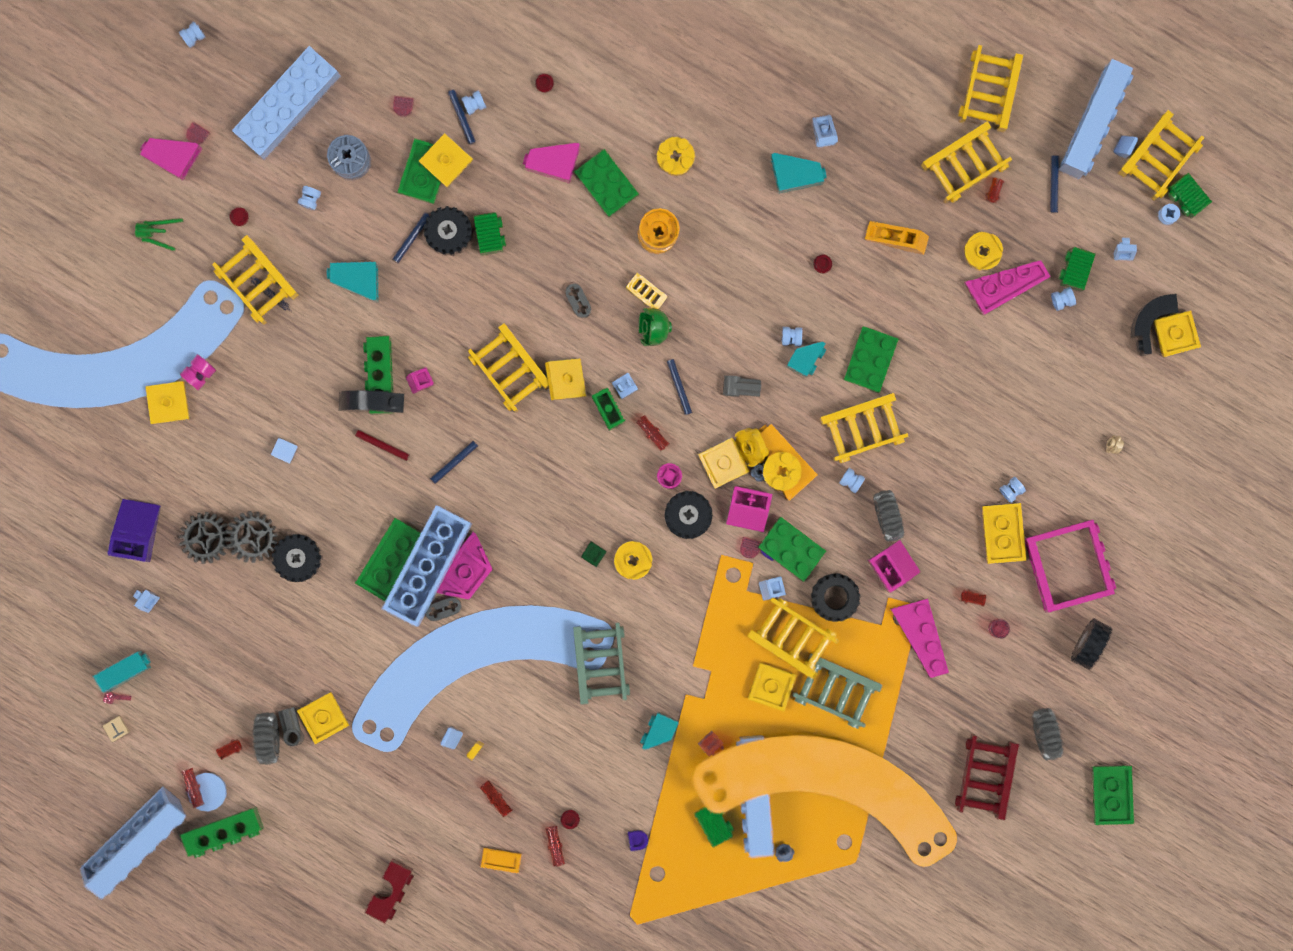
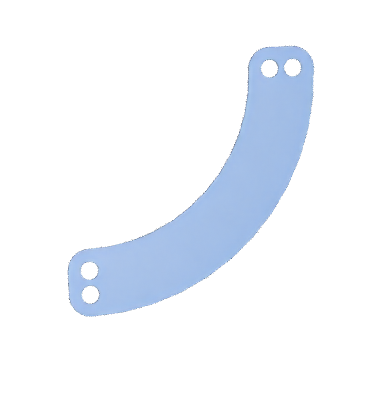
(124, 372)
(462, 648)

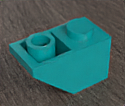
(805, 357)
(661, 731)

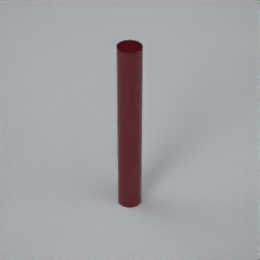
(382, 445)

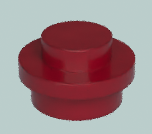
(544, 83)
(239, 216)
(822, 264)
(570, 819)

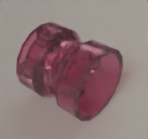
(1002, 628)

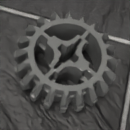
(888, 515)
(266, 531)
(198, 539)
(1047, 734)
(266, 738)

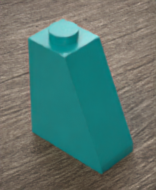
(796, 173)
(356, 277)
(122, 671)

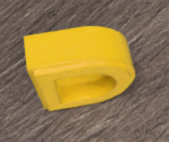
(474, 750)

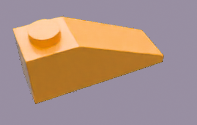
(897, 237)

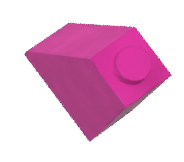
(171, 155)
(553, 161)

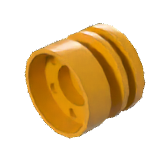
(663, 221)

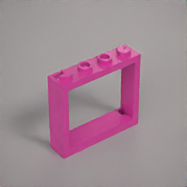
(1039, 573)

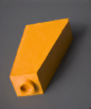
(777, 443)

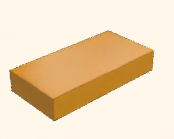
(501, 860)

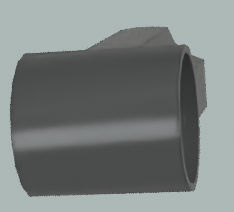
(736, 386)
(289, 725)

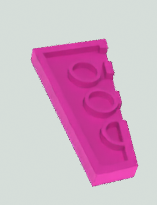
(1001, 287)
(920, 629)

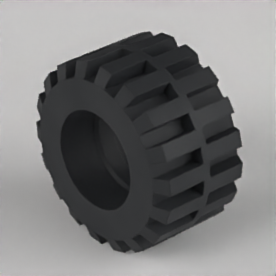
(851, 604)

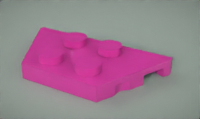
(467, 570)

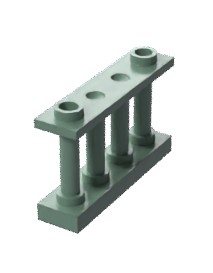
(583, 655)
(851, 679)

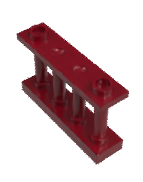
(1005, 771)

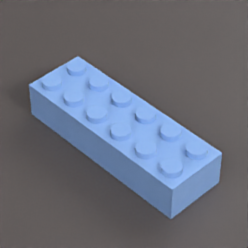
(286, 102)
(1095, 119)
(427, 566)
(757, 820)
(132, 843)

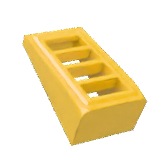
(636, 293)

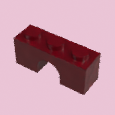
(383, 907)

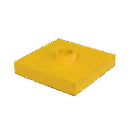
(445, 160)
(1177, 333)
(565, 379)
(167, 402)
(723, 463)
(772, 687)
(323, 718)

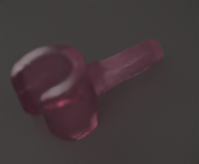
(109, 697)

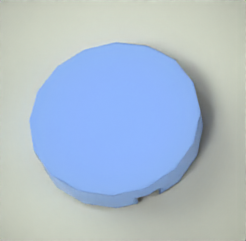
(212, 790)

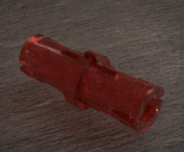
(652, 433)
(192, 788)
(495, 798)
(555, 846)

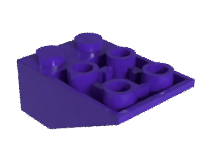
(134, 531)

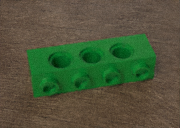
(371, 346)
(192, 839)

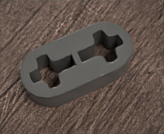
(574, 303)
(446, 613)

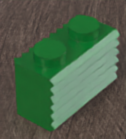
(1189, 196)
(489, 234)
(1076, 269)
(608, 409)
(714, 826)

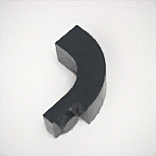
(1141, 325)
(371, 401)

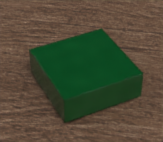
(593, 554)

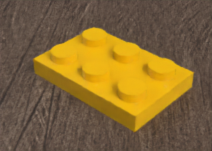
(1003, 533)

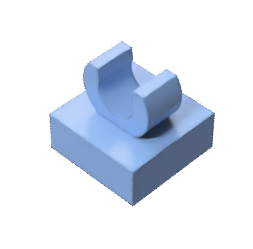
(1125, 250)
(625, 386)
(146, 600)

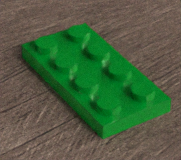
(388, 559)

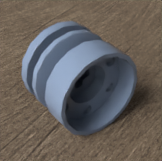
(344, 167)

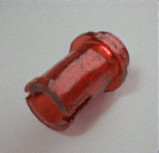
(994, 191)
(972, 597)
(229, 749)

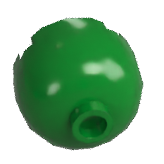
(654, 327)

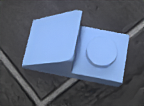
(824, 131)

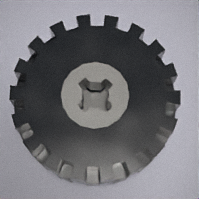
(448, 231)
(680, 515)
(306, 558)
(1091, 644)

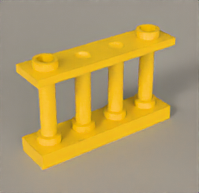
(1004, 101)
(1154, 138)
(965, 144)
(261, 263)
(516, 351)
(850, 415)
(776, 646)

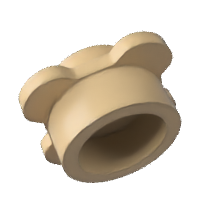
(1114, 444)

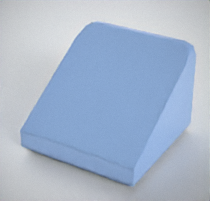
(1125, 146)
(284, 450)
(772, 588)
(451, 738)

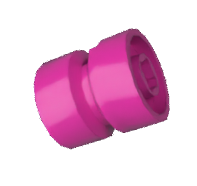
(199, 365)
(669, 476)

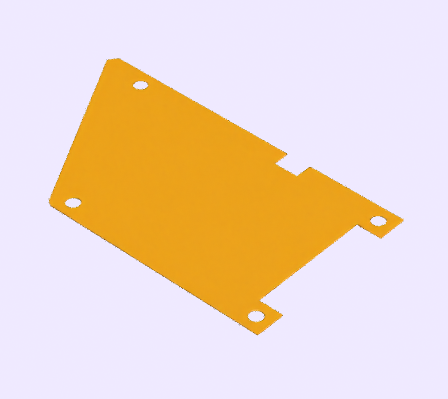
(802, 819)

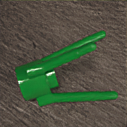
(146, 230)

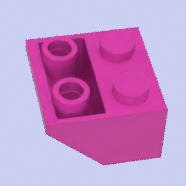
(749, 509)
(894, 566)

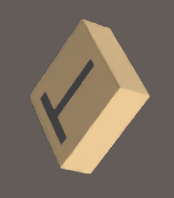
(116, 729)

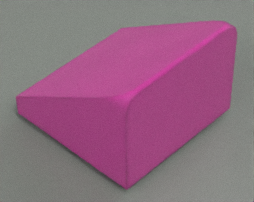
(419, 380)

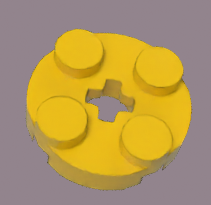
(682, 147)
(994, 252)
(758, 449)
(771, 468)
(637, 550)

